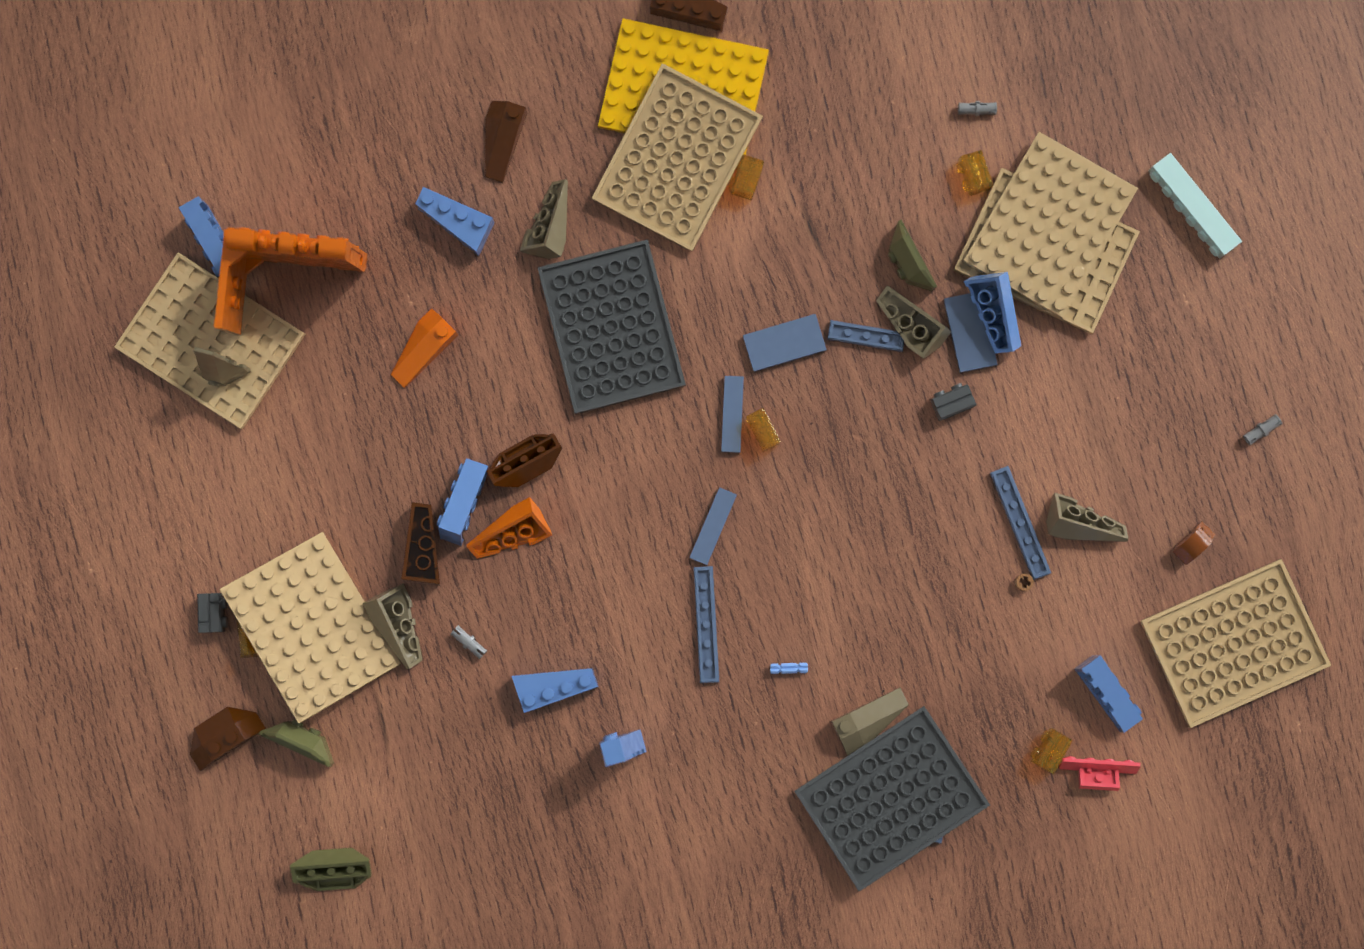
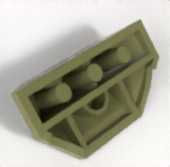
(908, 260)
(300, 740)
(331, 869)

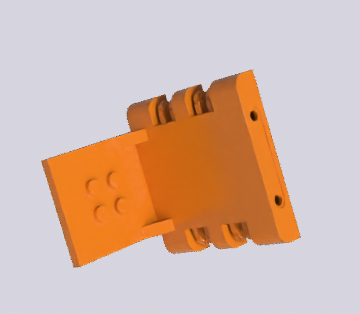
(247, 249)

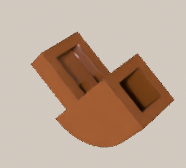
(1194, 543)

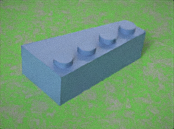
(457, 219)
(205, 229)
(996, 309)
(462, 501)
(546, 688)
(622, 747)

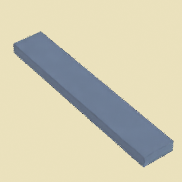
(1020, 522)
(706, 624)

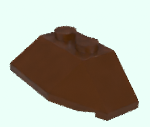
(525, 460)
(223, 734)

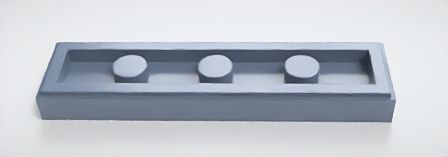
(865, 336)
(732, 414)
(713, 526)

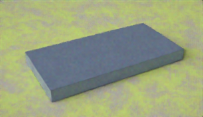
(968, 334)
(784, 343)

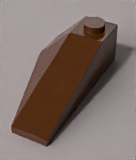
(502, 133)

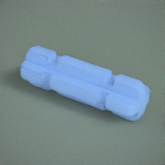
(788, 668)

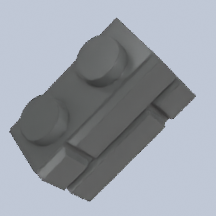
(952, 402)
(211, 613)

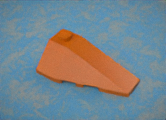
(424, 345)
(516, 527)

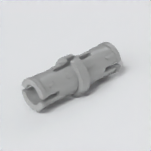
(977, 108)
(1262, 429)
(468, 642)

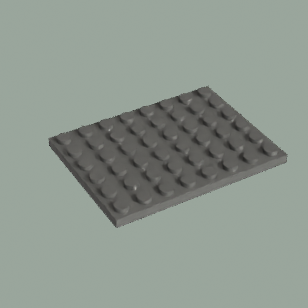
(611, 326)
(891, 798)

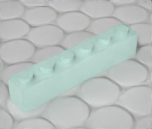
(1194, 205)

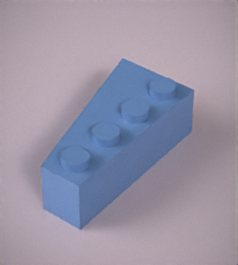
(1109, 693)

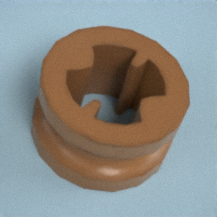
(1019, 585)

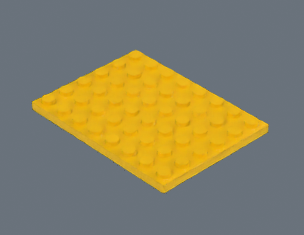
(640, 50)

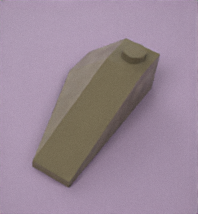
(549, 231)
(916, 327)
(217, 368)
(1075, 522)
(394, 621)
(868, 720)

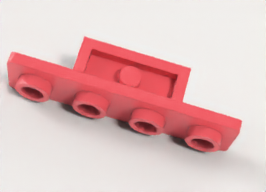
(1099, 773)

